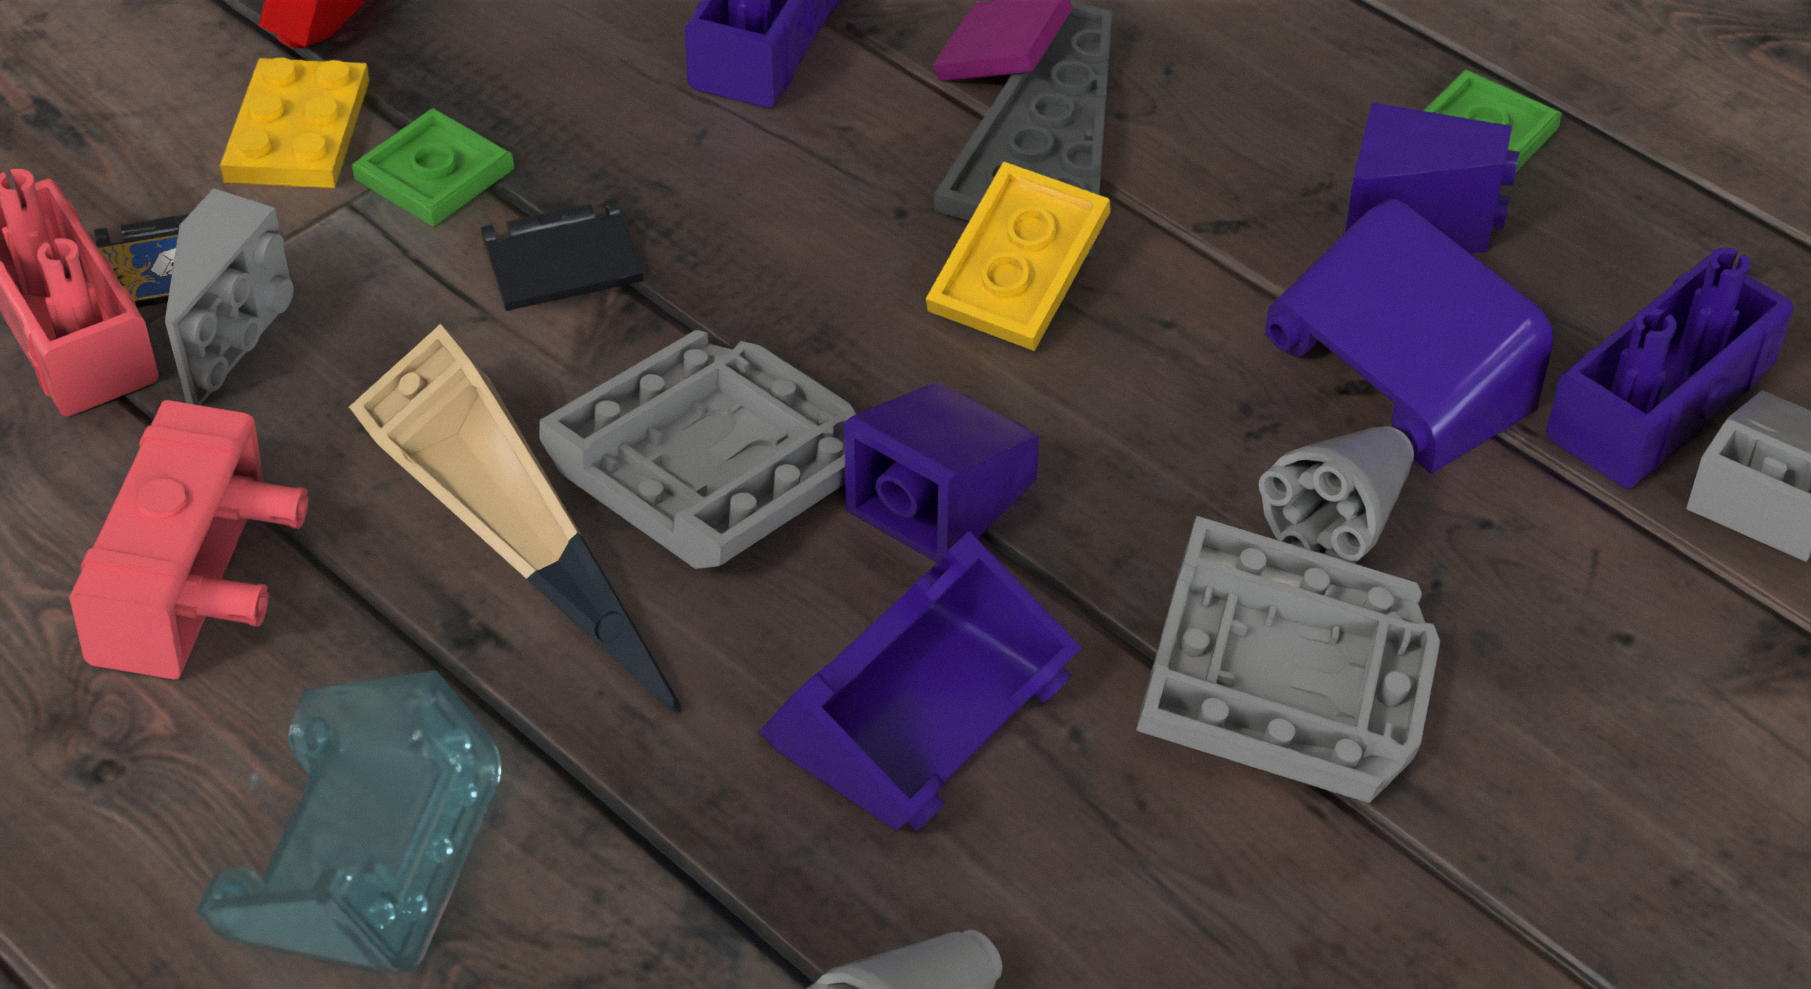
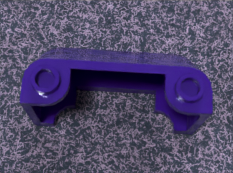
(1423, 328)
(924, 687)

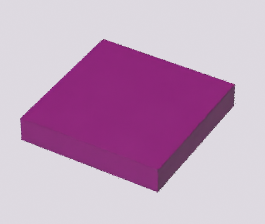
(1001, 38)

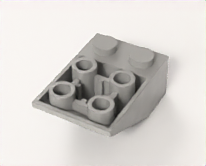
(224, 288)
(1760, 475)

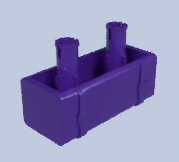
(750, 45)
(1669, 369)

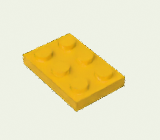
(295, 123)
(1018, 255)

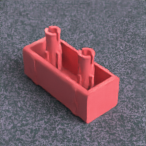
(67, 301)
(172, 539)

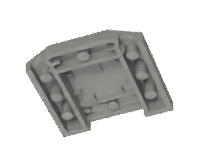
(703, 446)
(1292, 663)

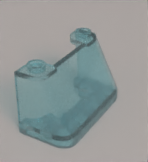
(377, 832)

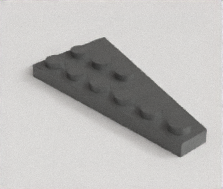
(1042, 119)

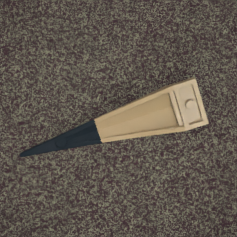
(462, 444)

